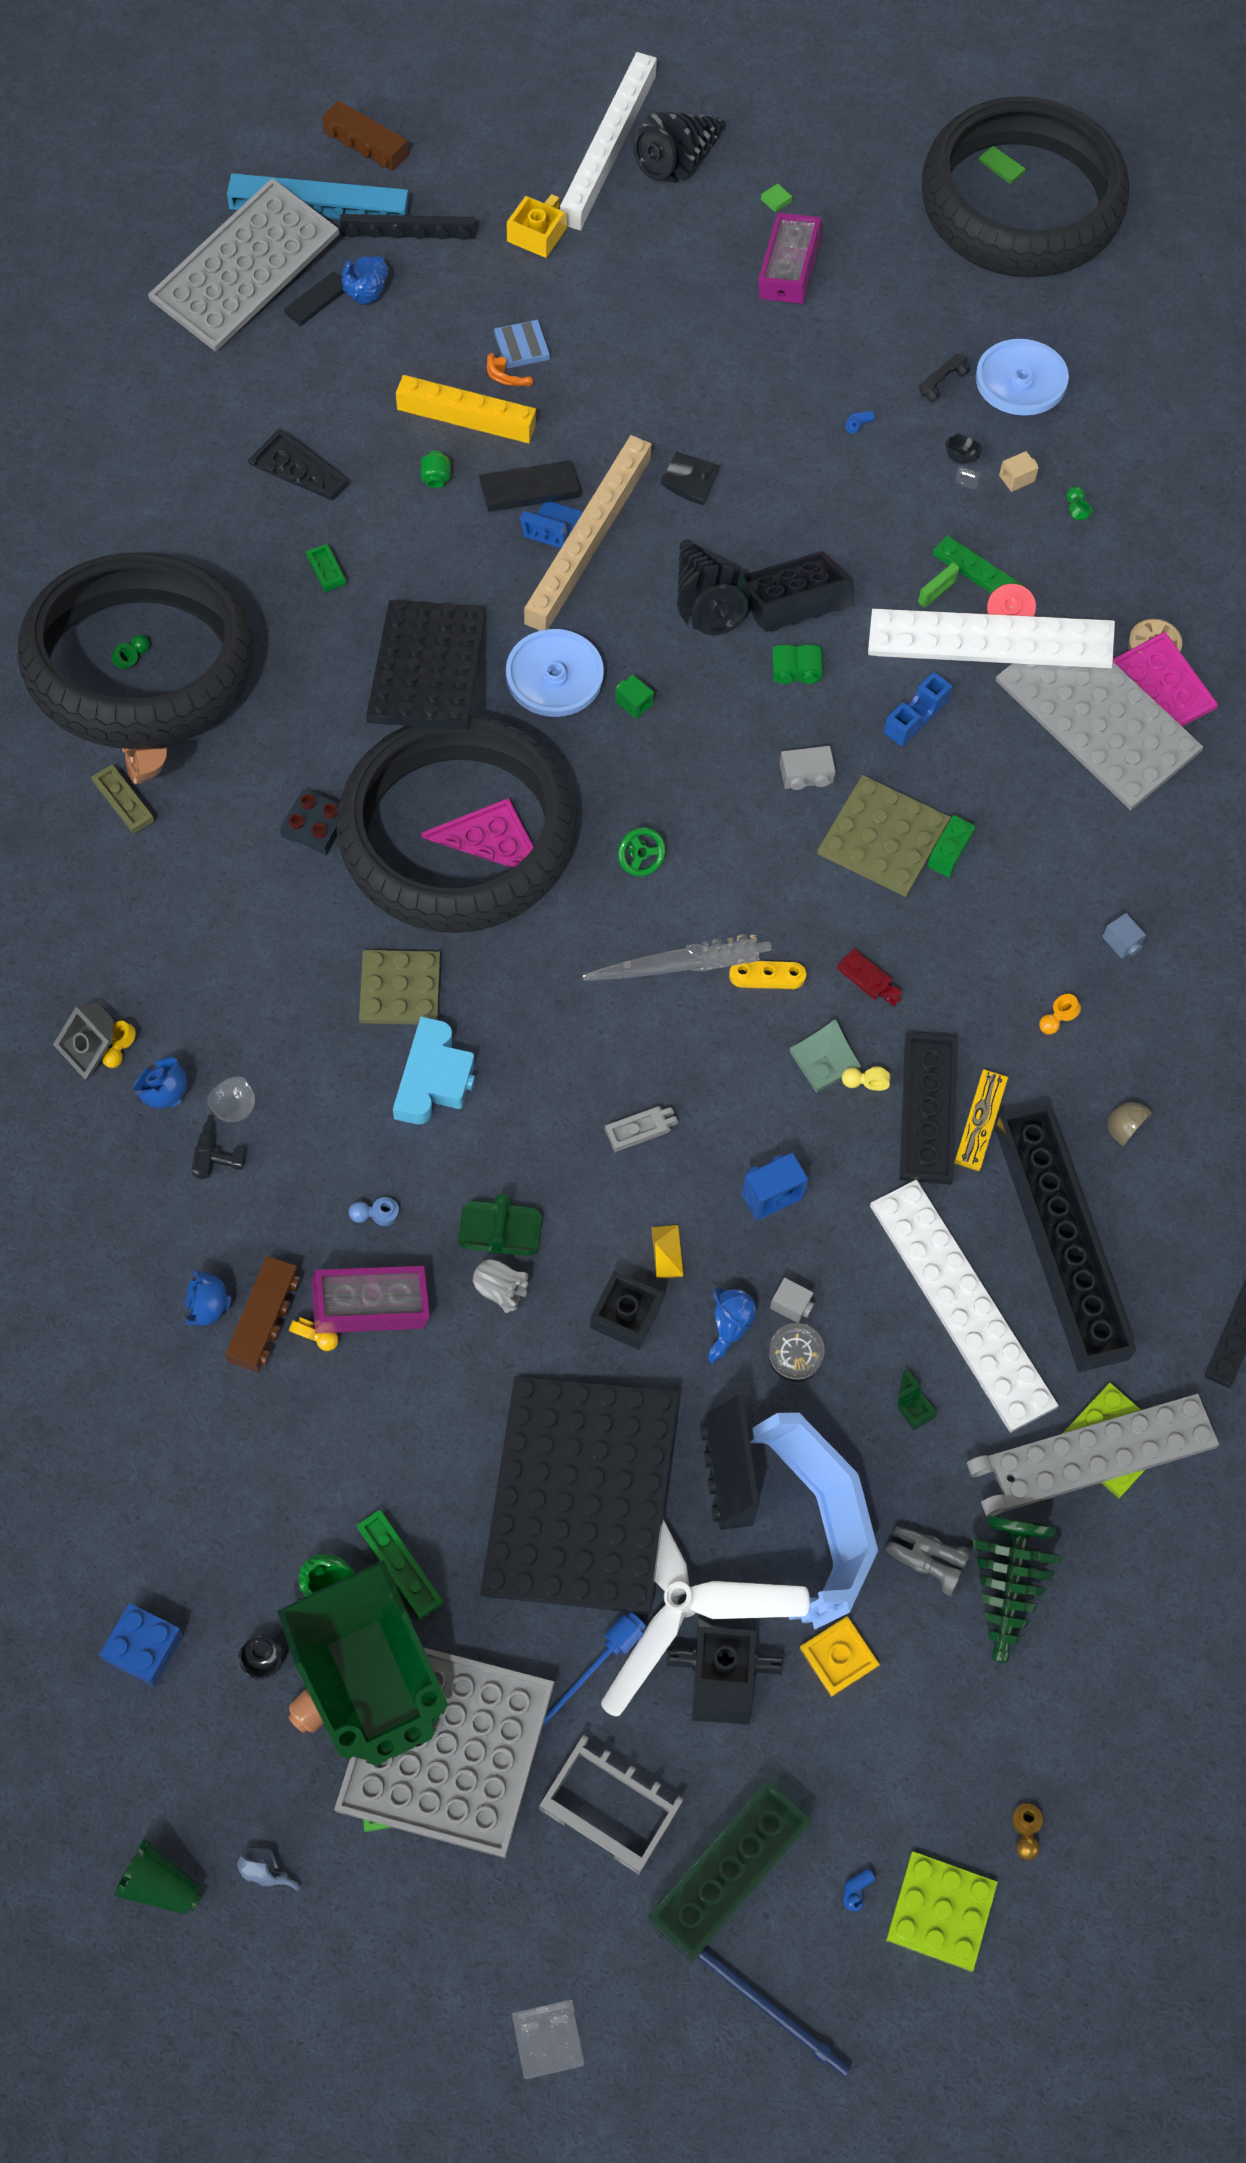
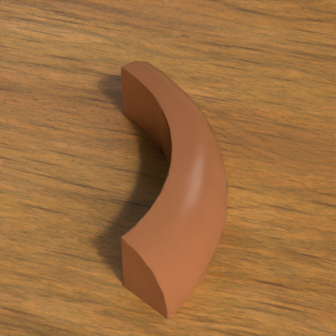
(144, 763)

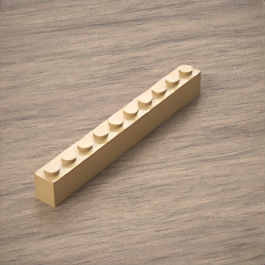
(587, 534)

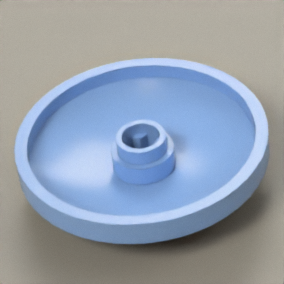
(1022, 377)
(554, 672)

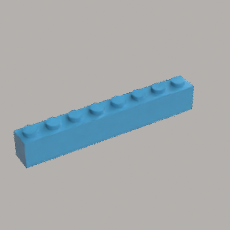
(325, 197)

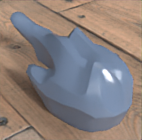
(259, 1867)

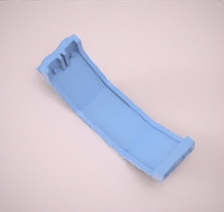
(840, 1505)

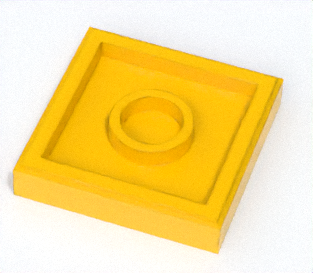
(839, 1656)

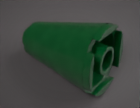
(157, 1882)

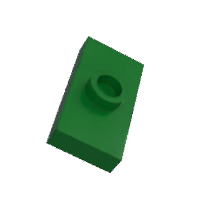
(325, 567)

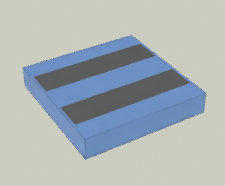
(522, 344)

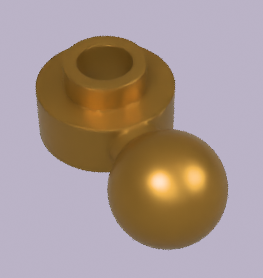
(1027, 1846)

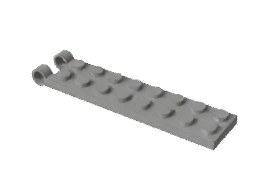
(1096, 1453)

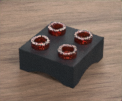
(312, 822)

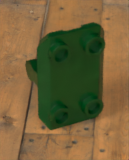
(500, 1227)

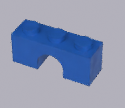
(910, 718)

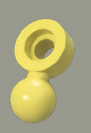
(874, 1078)

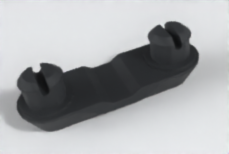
(956, 363)

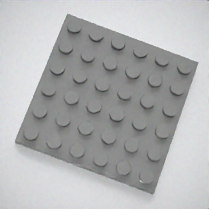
(473, 1770)

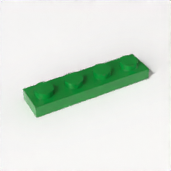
(972, 565)
(401, 1565)

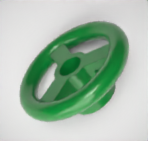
(633, 847)

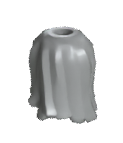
(500, 1283)

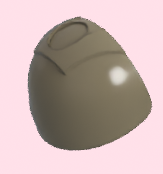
(1126, 1119)

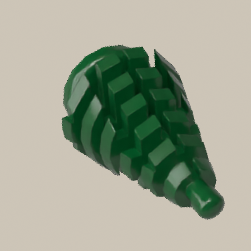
(1012, 1584)

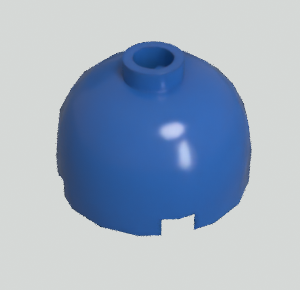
(163, 1085)
(206, 1299)

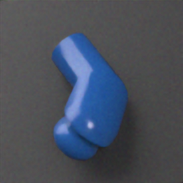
(857, 419)
(853, 1889)

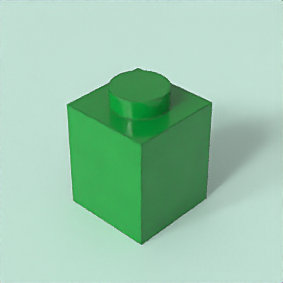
(634, 696)

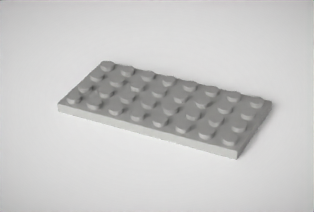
(243, 264)
(1104, 724)

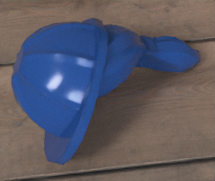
(733, 1316)

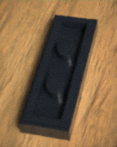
(315, 299)

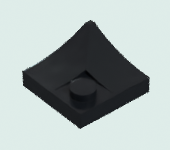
(690, 477)

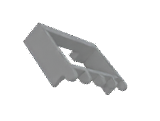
(565, 1816)

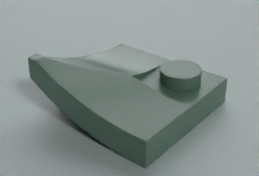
(824, 1056)

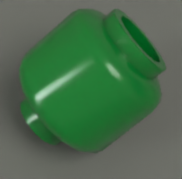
(435, 469)

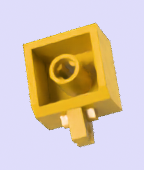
(537, 225)

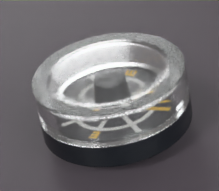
(796, 1352)

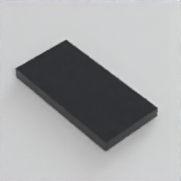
(529, 486)

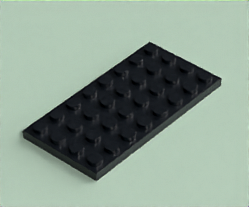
(426, 665)

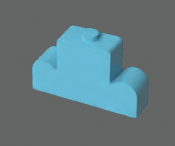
(433, 1074)

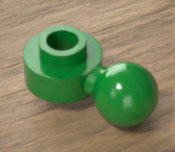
(1078, 506)
(139, 645)

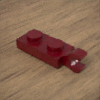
(869, 977)

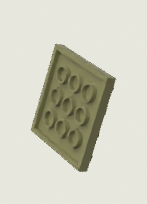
(883, 835)

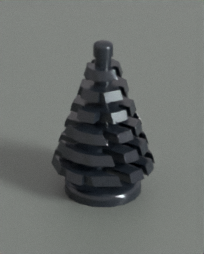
(673, 143)
(710, 591)

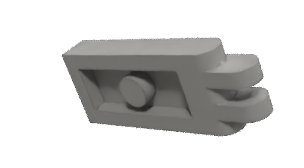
(640, 1128)

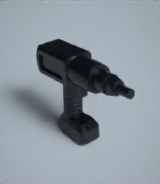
(206, 1154)

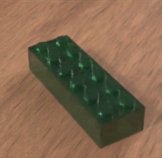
(729, 1871)

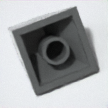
(85, 1038)

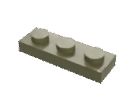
(122, 799)

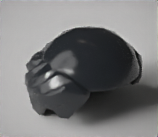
(962, 449)
(261, 1656)

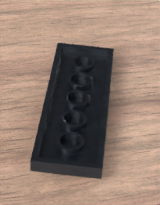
(928, 1109)

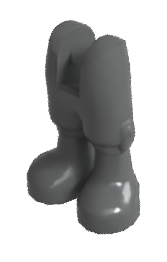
(920, 1557)

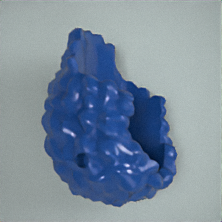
(364, 279)

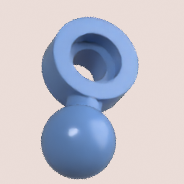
(360, 1211)

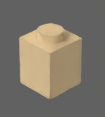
(1019, 471)

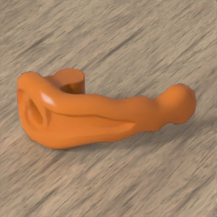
(497, 366)

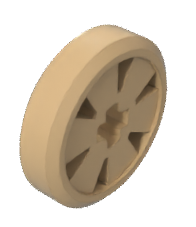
(1149, 629)

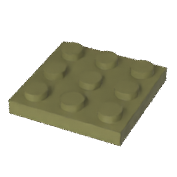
(399, 986)

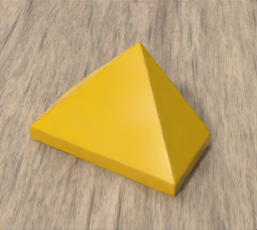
(667, 1251)

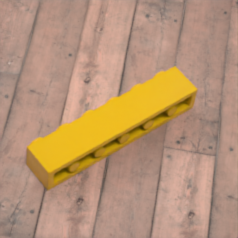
(466, 409)

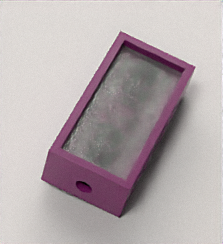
(790, 258)
(369, 1299)

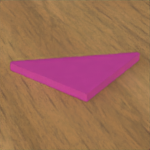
(486, 833)

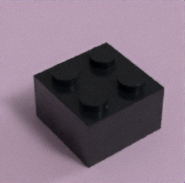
(626, 1310)

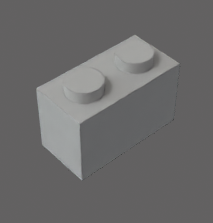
(807, 767)

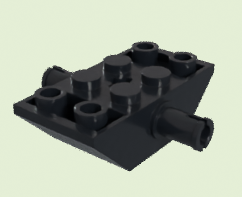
(721, 1691)

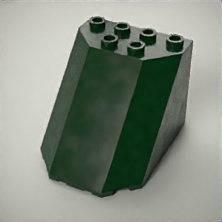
(364, 1666)

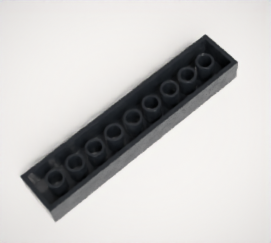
(1065, 1239)

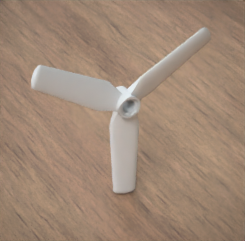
(709, 1599)

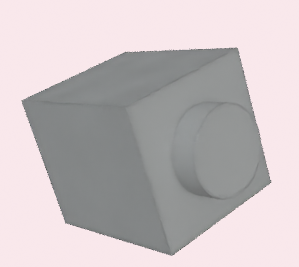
(792, 1301)

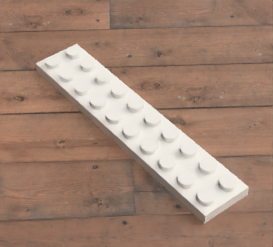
(991, 638)
(964, 1306)

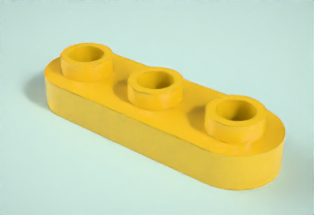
(757, 978)

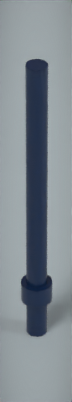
(822, 2051)

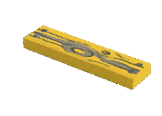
(981, 1120)

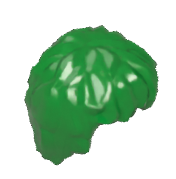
(322, 1572)

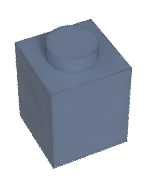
(1124, 936)

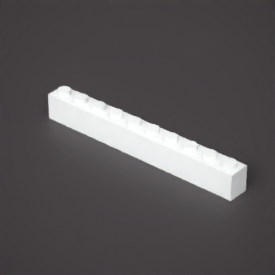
(608, 140)

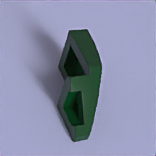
(913, 1403)

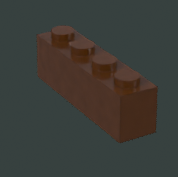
(365, 136)
(263, 1314)

